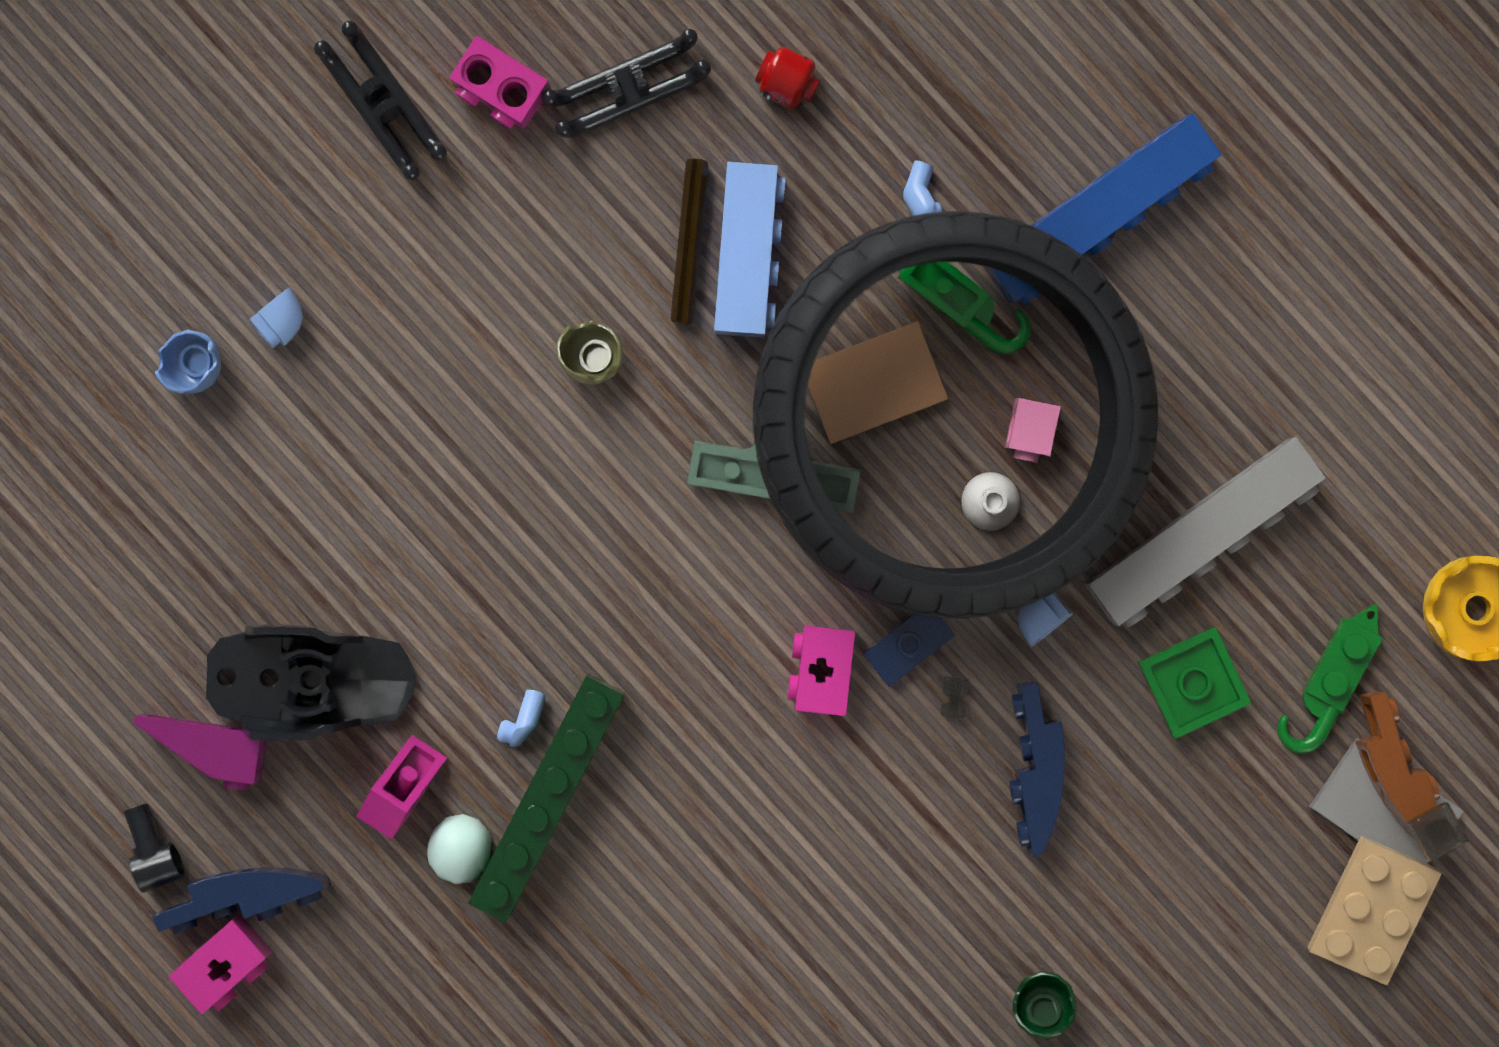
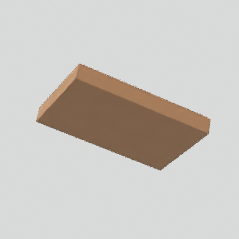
(875, 383)

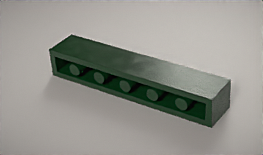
(547, 798)

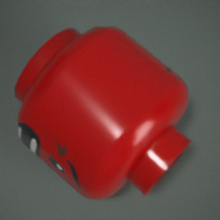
(787, 78)

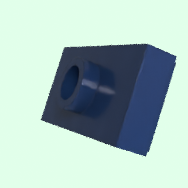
(907, 646)

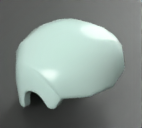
(459, 849)

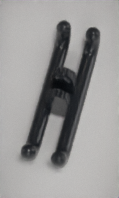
(627, 86)
(380, 100)

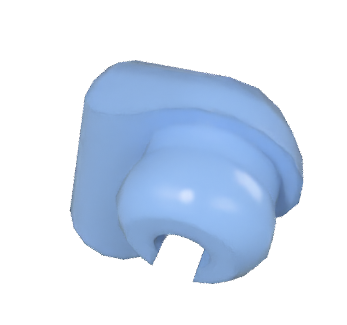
(916, 193)
(526, 722)

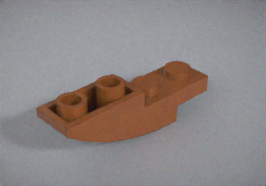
(1386, 759)

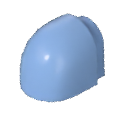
(279, 319)
(1042, 618)

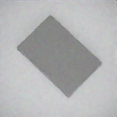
(1357, 809)

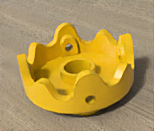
(1446, 608)

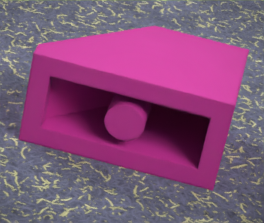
(401, 787)

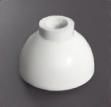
(990, 501)

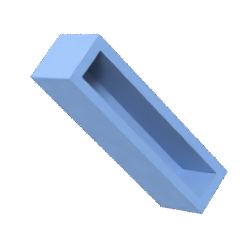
(746, 249)

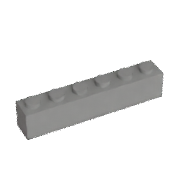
(1204, 532)

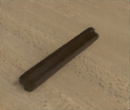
(689, 241)

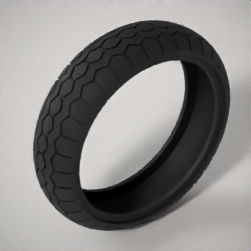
(1125, 429)

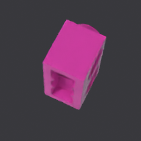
(505, 76)

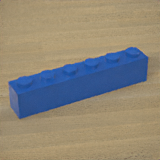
(1122, 195)

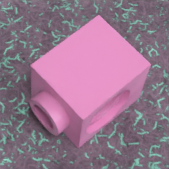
(1032, 429)

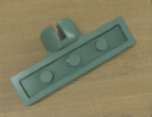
(739, 472)

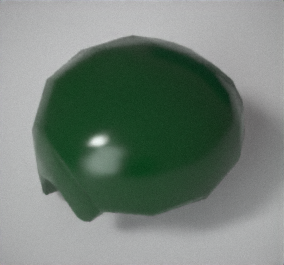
(1044, 1005)

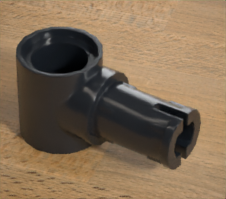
(153, 859)

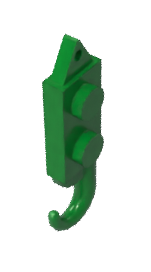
(963, 303)
(1335, 677)

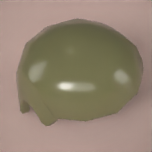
(589, 352)

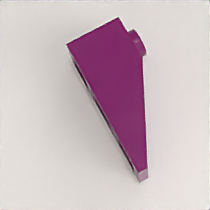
(212, 748)

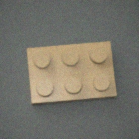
(1374, 910)

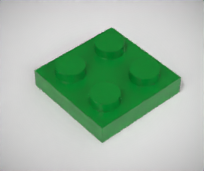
(1194, 682)

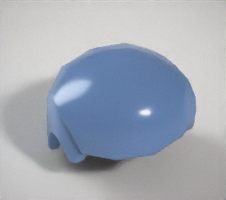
(189, 362)

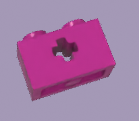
(832, 693)
(198, 974)

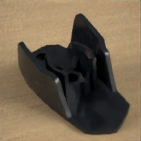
(321, 686)

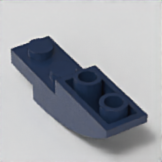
(1041, 785)
(256, 890)

